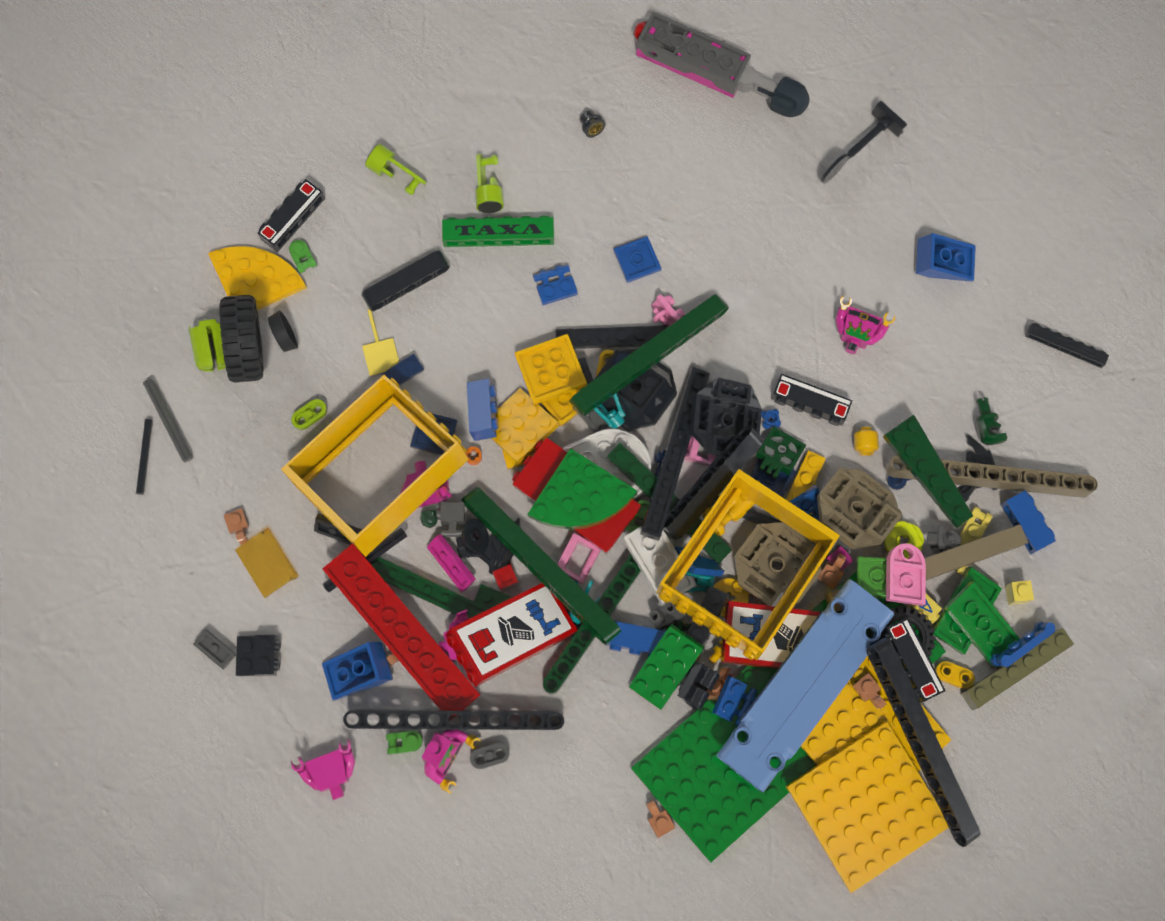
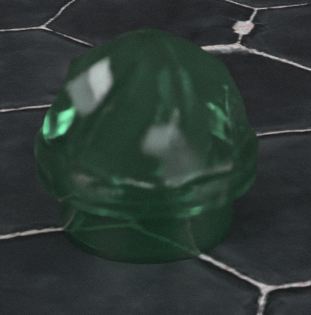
(429, 518)

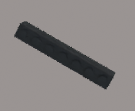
(1067, 345)

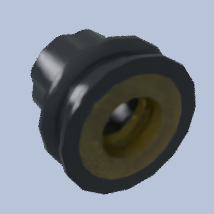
(592, 125)

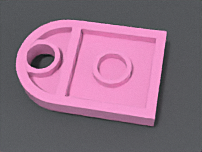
(906, 576)

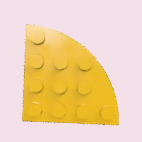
(256, 274)

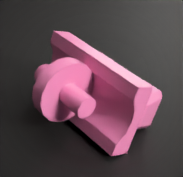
(664, 310)

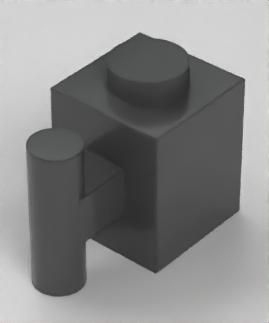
(451, 514)

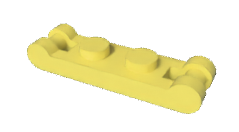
(972, 530)

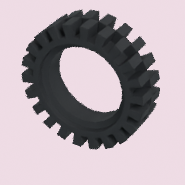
(919, 622)

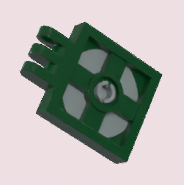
(779, 452)

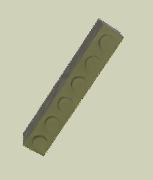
(1008, 676)

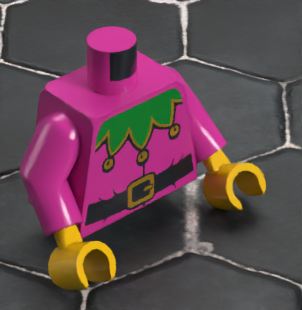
(859, 327)
(442, 752)

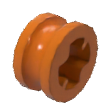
(477, 459)

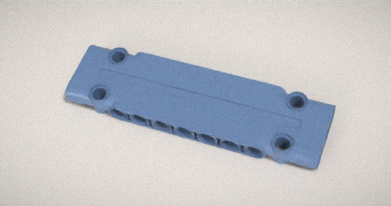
(805, 685)

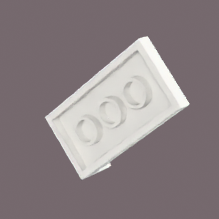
(655, 560)

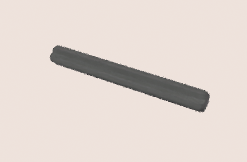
(167, 420)

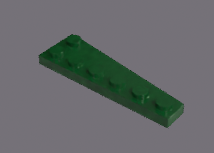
(921, 459)

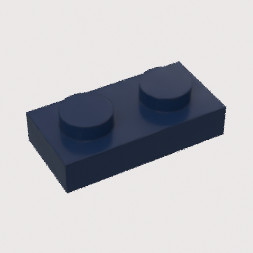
(404, 370)

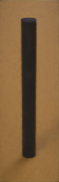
(144, 457)

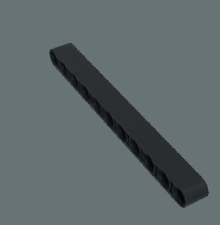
(444, 715)
(923, 742)

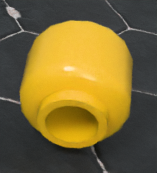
(866, 441)

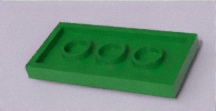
(981, 621)
(946, 628)
(666, 666)

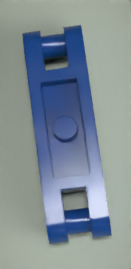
(1028, 642)

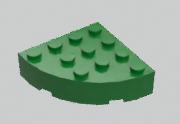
(580, 495)

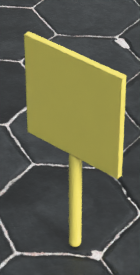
(381, 354)

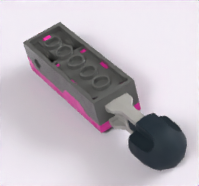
(714, 64)

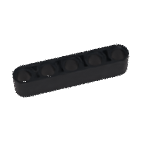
(405, 280)

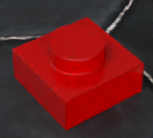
(505, 577)

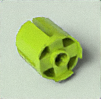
(201, 348)

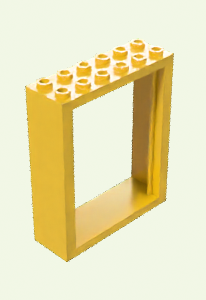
(346, 430)
(782, 510)

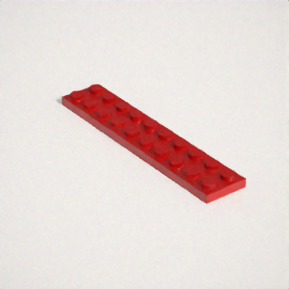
(400, 631)

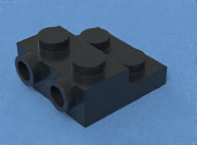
(257, 655)

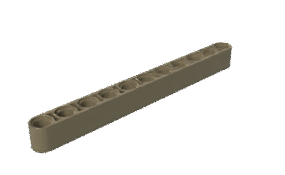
(1001, 480)
(965, 554)

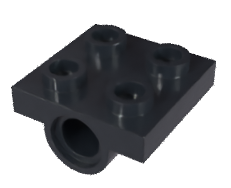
(696, 684)

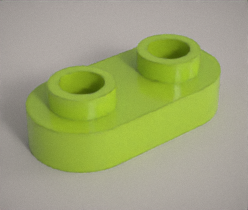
(308, 413)

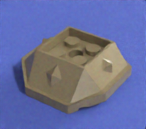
(874, 505)
(755, 559)

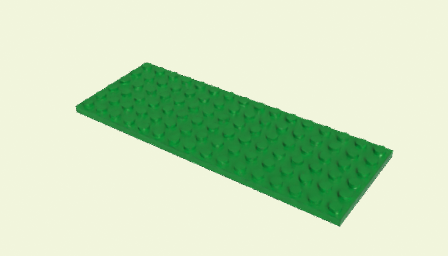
(705, 793)

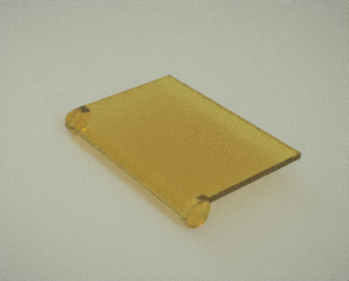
(266, 563)

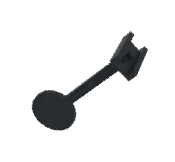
(887, 119)

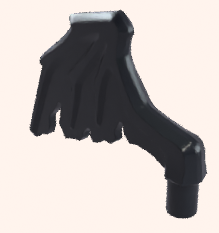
(982, 457)
(495, 555)

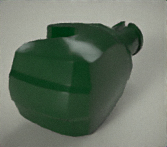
(987, 421)

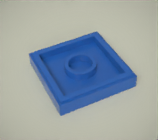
(637, 259)

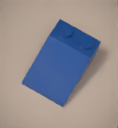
(945, 258)
(357, 670)

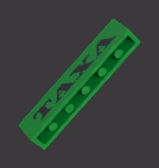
(498, 231)

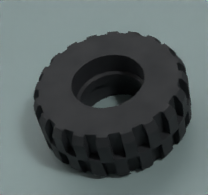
(241, 338)

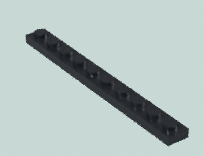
(673, 458)

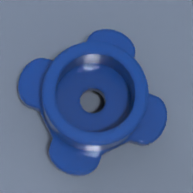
(774, 414)

